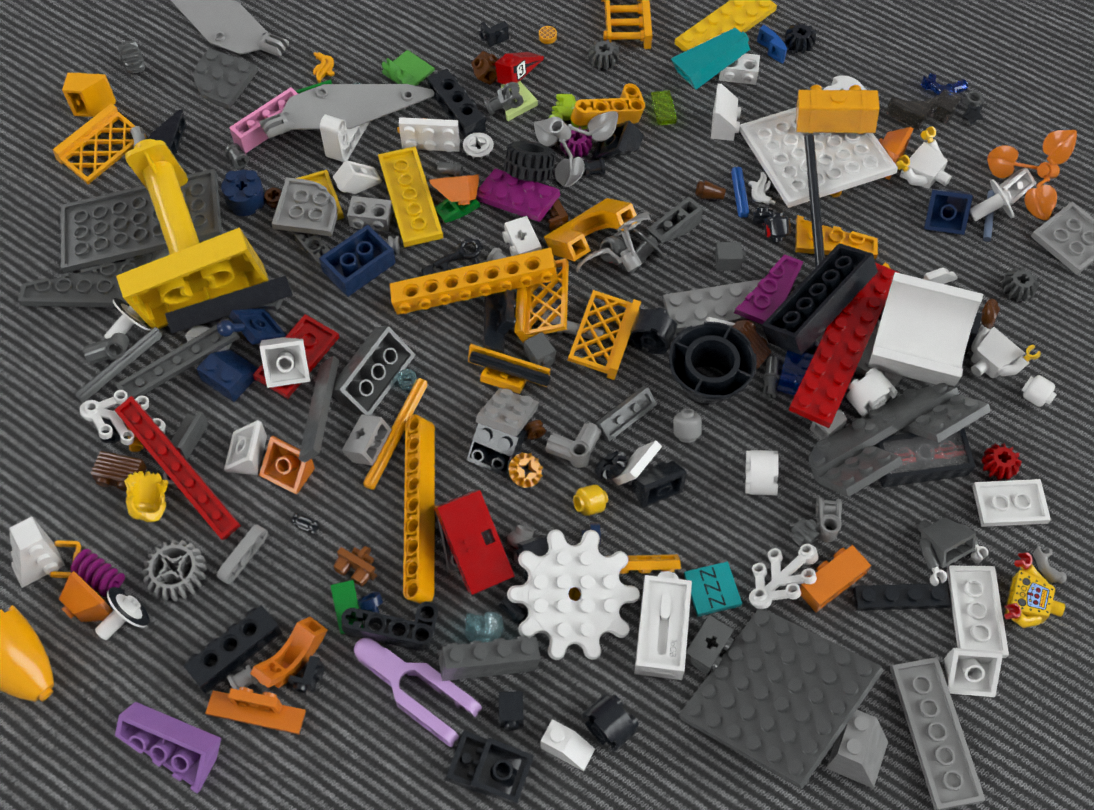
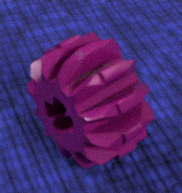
(578, 144)

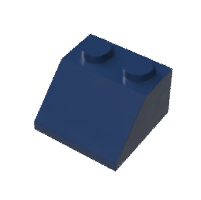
(227, 373)

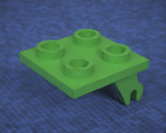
(407, 69)

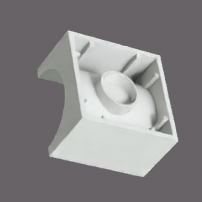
(924, 330)

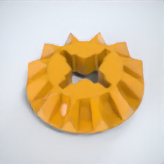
(517, 473)

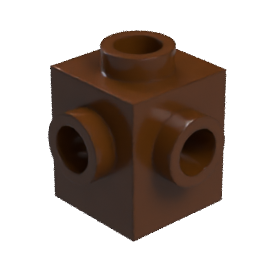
(485, 67)

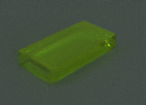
(663, 107)

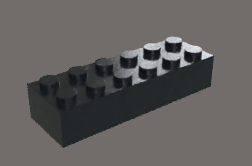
(820, 298)

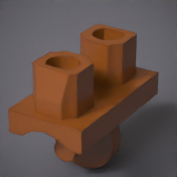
(347, 560)

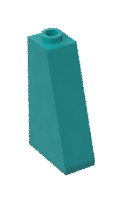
(711, 57)

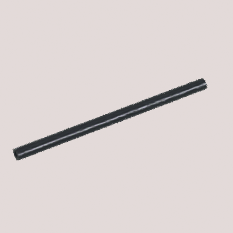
(814, 198)

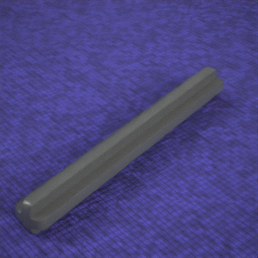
(118, 365)

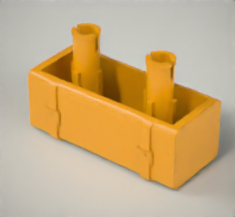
(837, 110)

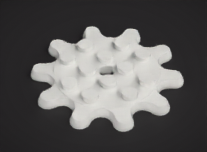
(548, 598)

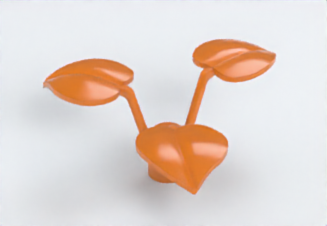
(1038, 200)

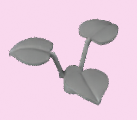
(551, 129)
(628, 256)

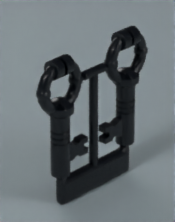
(460, 253)

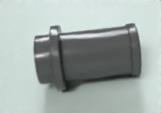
(450, 168)

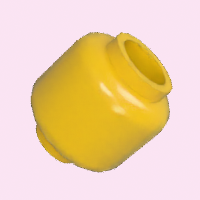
(590, 500)

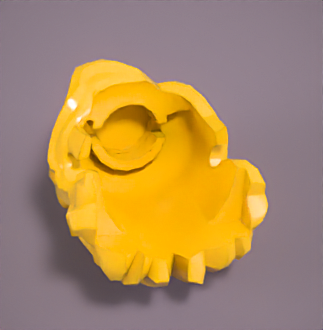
(145, 496)

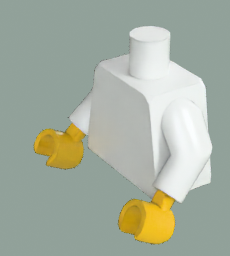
(925, 164)

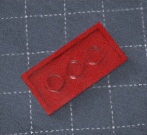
(317, 342)

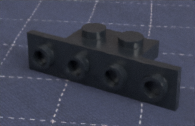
(498, 319)

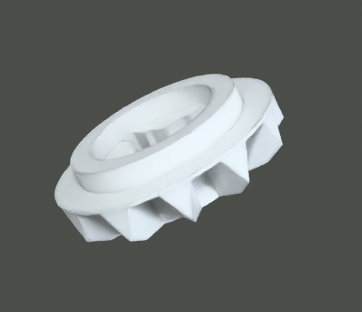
(485, 142)

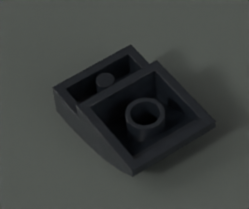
(489, 767)

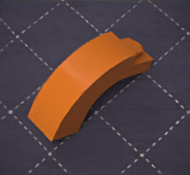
(292, 656)

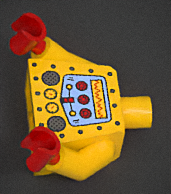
(1030, 596)

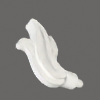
(760, 188)

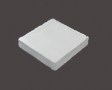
(638, 462)

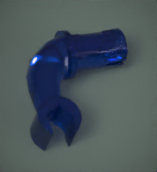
(930, 83)

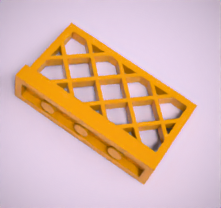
(89, 134)
(525, 306)
(619, 343)

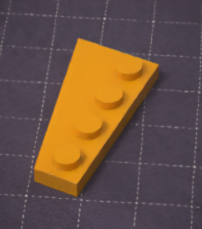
(832, 238)

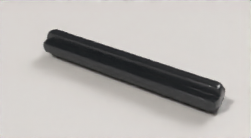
(510, 368)

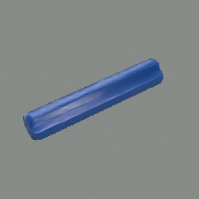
(740, 192)

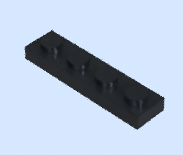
(901, 596)

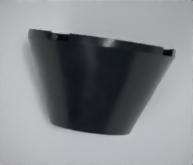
(717, 347)

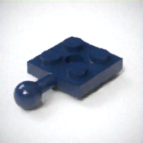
(253, 323)

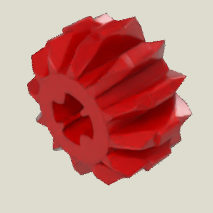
(1001, 461)

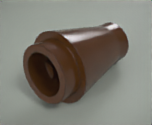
(708, 190)

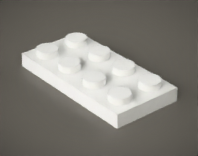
(977, 608)

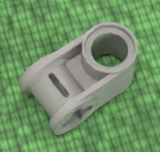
(828, 514)

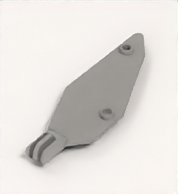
(230, 26)
(348, 102)

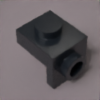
(494, 34)
(313, 673)

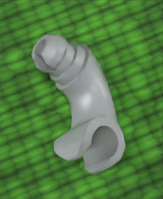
(1048, 572)

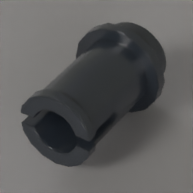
(514, 610)

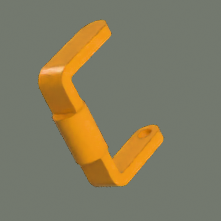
(58, 543)

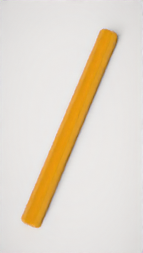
(397, 430)

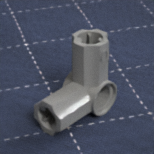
(568, 448)

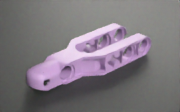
(392, 668)

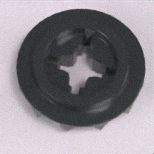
(605, 469)

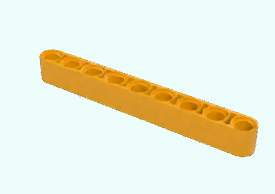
(419, 510)

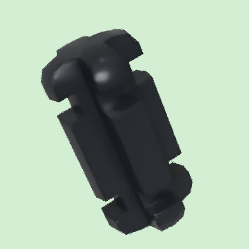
(305, 523)

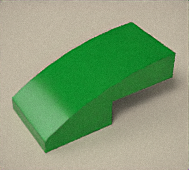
(451, 211)
(344, 598)

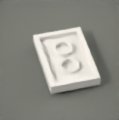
(429, 134)
(1011, 503)

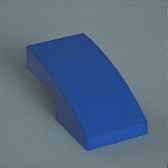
(773, 42)

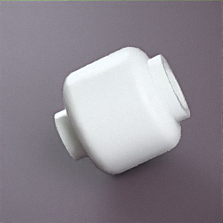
(1039, 391)

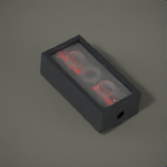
(927, 459)

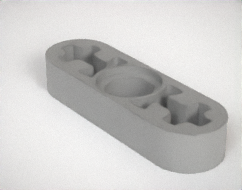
(242, 554)

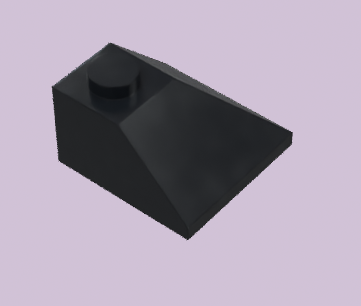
(624, 140)

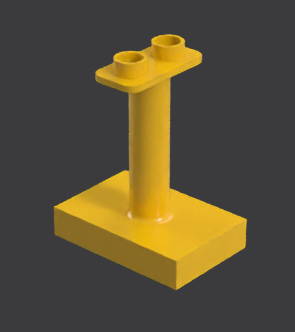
(193, 268)

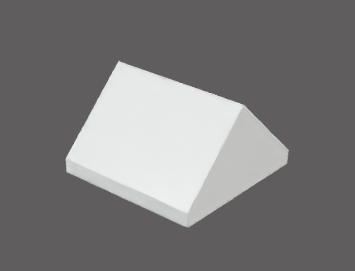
(246, 449)
(972, 671)

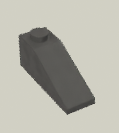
(677, 221)

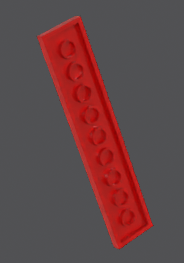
(841, 352)

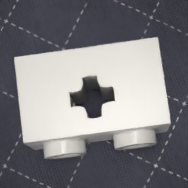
(520, 236)

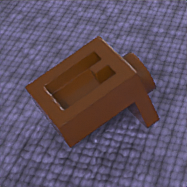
(558, 216)

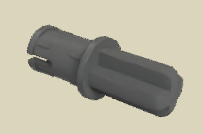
(771, 377)

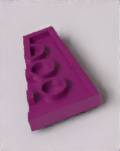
(770, 291)

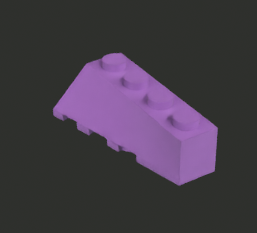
(169, 743)

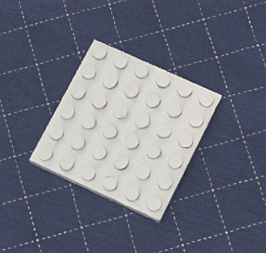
(841, 158)

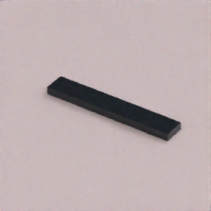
(223, 305)

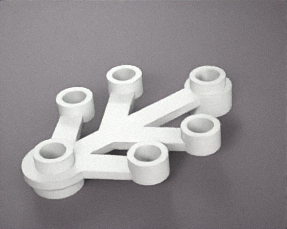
(100, 411)
(763, 595)

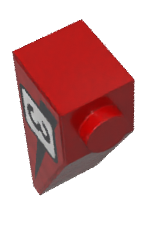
(515, 66)

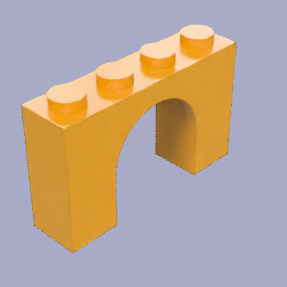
(570, 240)

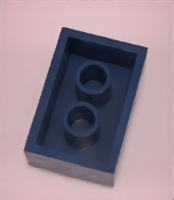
(357, 260)

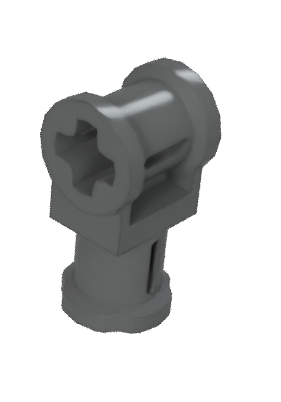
(505, 98)

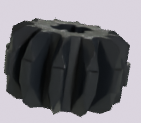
(800, 38)

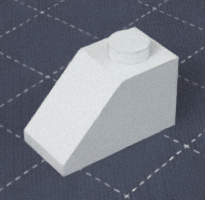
(356, 177)
(567, 745)

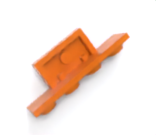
(255, 709)

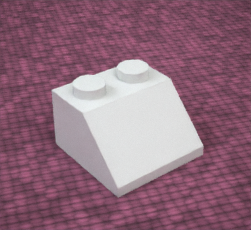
(725, 115)

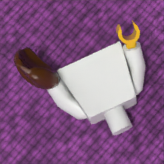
(994, 351)

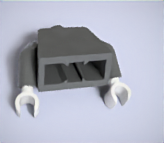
(946, 543)

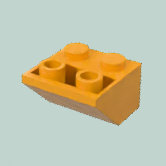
(87, 93)

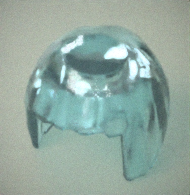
(484, 628)

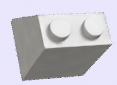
(859, 749)

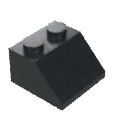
(659, 483)

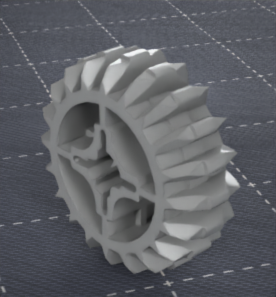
(186, 556)

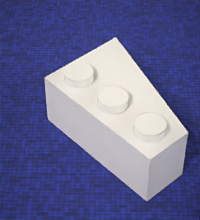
(32, 552)

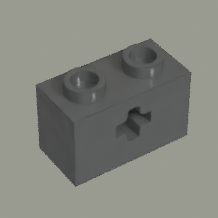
(711, 632)

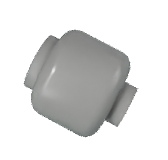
(687, 425)

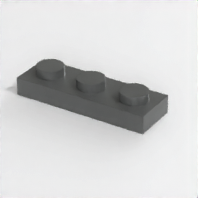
(626, 413)

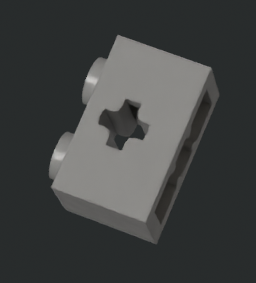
(366, 439)

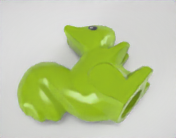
(565, 108)

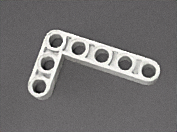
(337, 139)

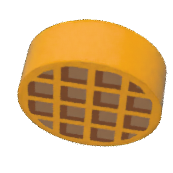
(547, 35)

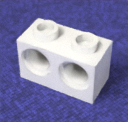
(742, 70)

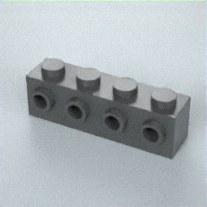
(489, 658)

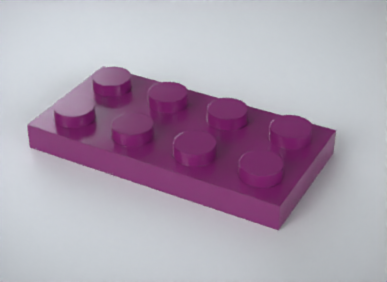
(517, 195)

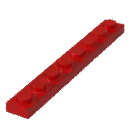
(177, 468)

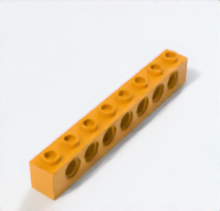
(473, 281)

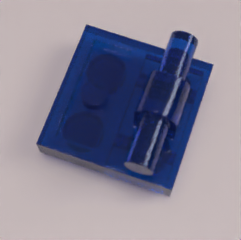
(793, 371)

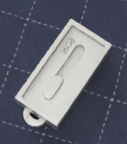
(663, 626)

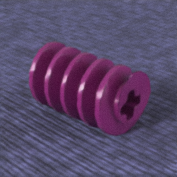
(96, 572)

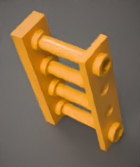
(643, 22)

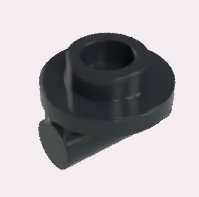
(761, 214)

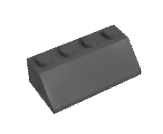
(372, 371)

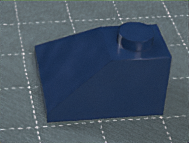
(948, 211)

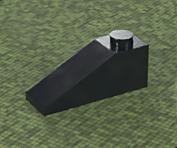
(171, 131)

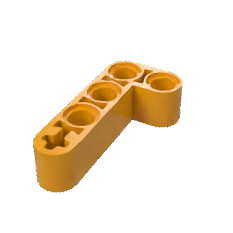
(628, 106)

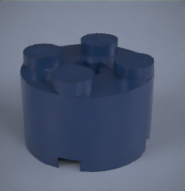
(243, 192)

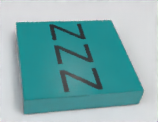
(713, 589)

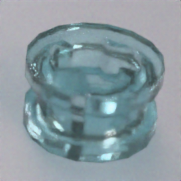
(406, 373)

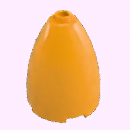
(23, 660)

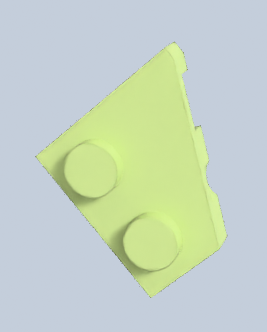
(528, 103)

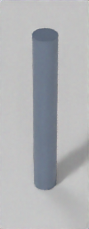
(988, 221)

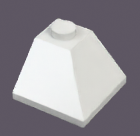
(284, 361)

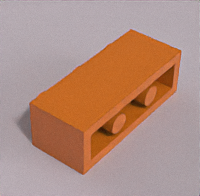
(835, 577)

